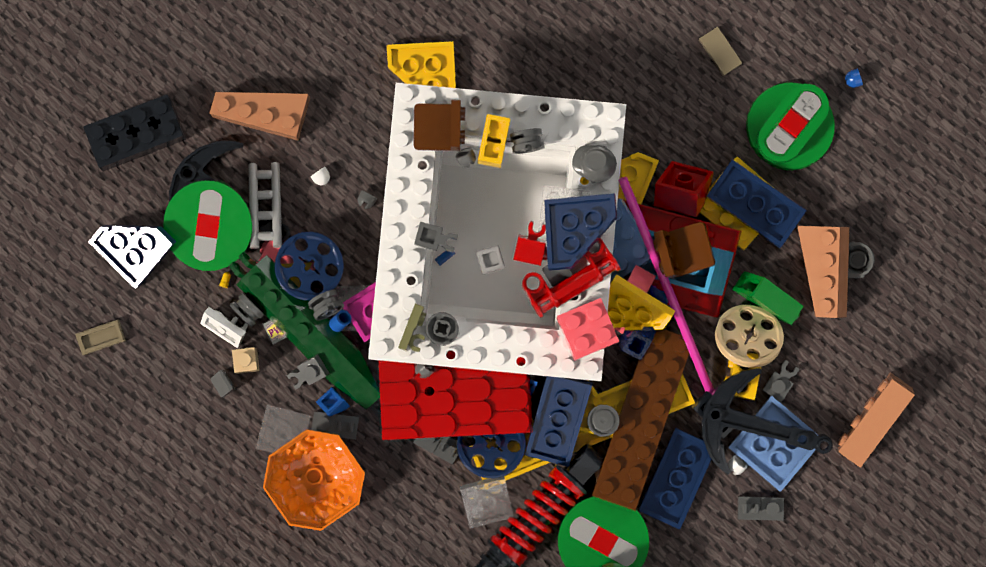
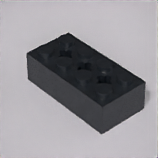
(123, 123)

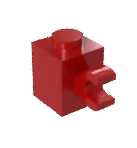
(531, 248)

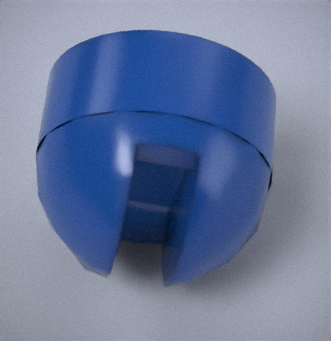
(853, 78)

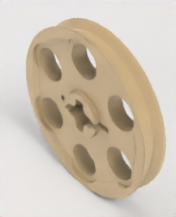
(758, 338)

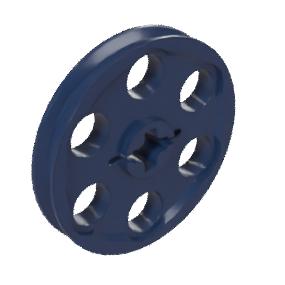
(310, 254)
(491, 455)

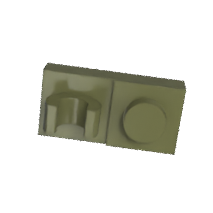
(416, 319)

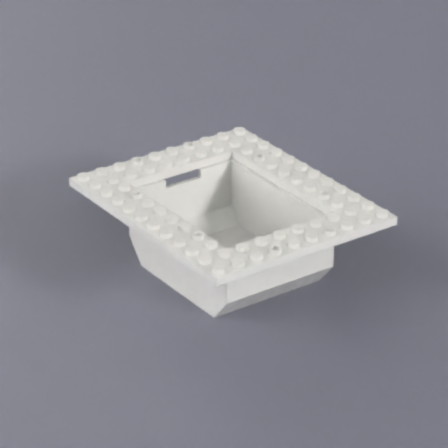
(485, 210)

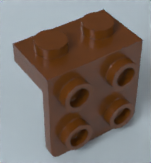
(439, 126)
(684, 250)

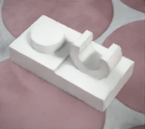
(222, 327)

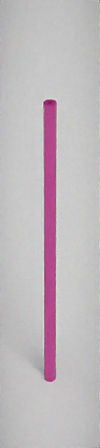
(666, 285)

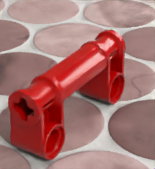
(573, 284)

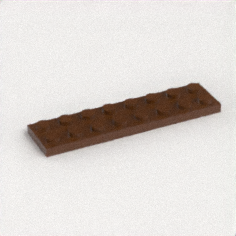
(642, 420)

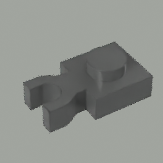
(431, 236)
(309, 371)
(779, 384)

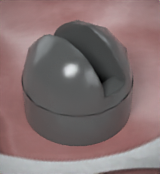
(466, 156)
(367, 198)
(424, 370)

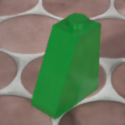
(768, 296)

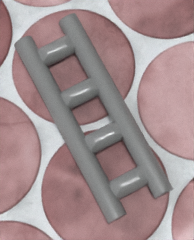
(275, 214)

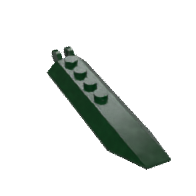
(312, 337)

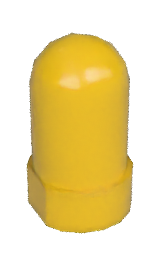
(225, 280)

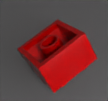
(683, 188)

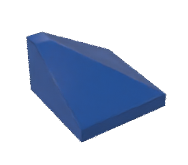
(332, 402)

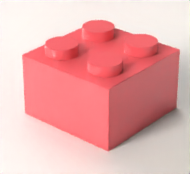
(587, 329)

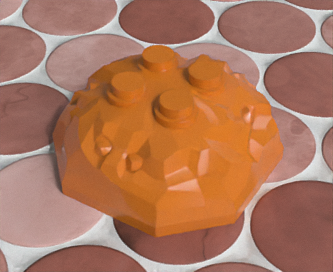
(313, 479)

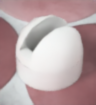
(321, 177)
(737, 465)

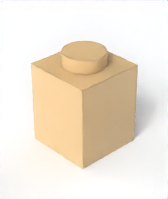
(245, 360)

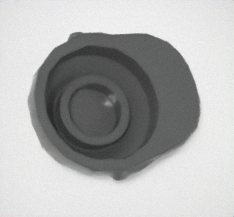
(594, 163)
(860, 260)

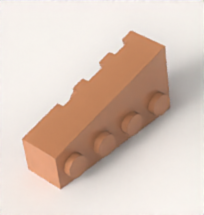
(268, 112)
(826, 265)
(875, 420)

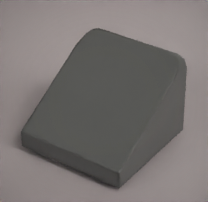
(556, 276)
(222, 383)

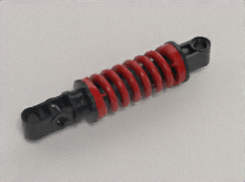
(511, 546)

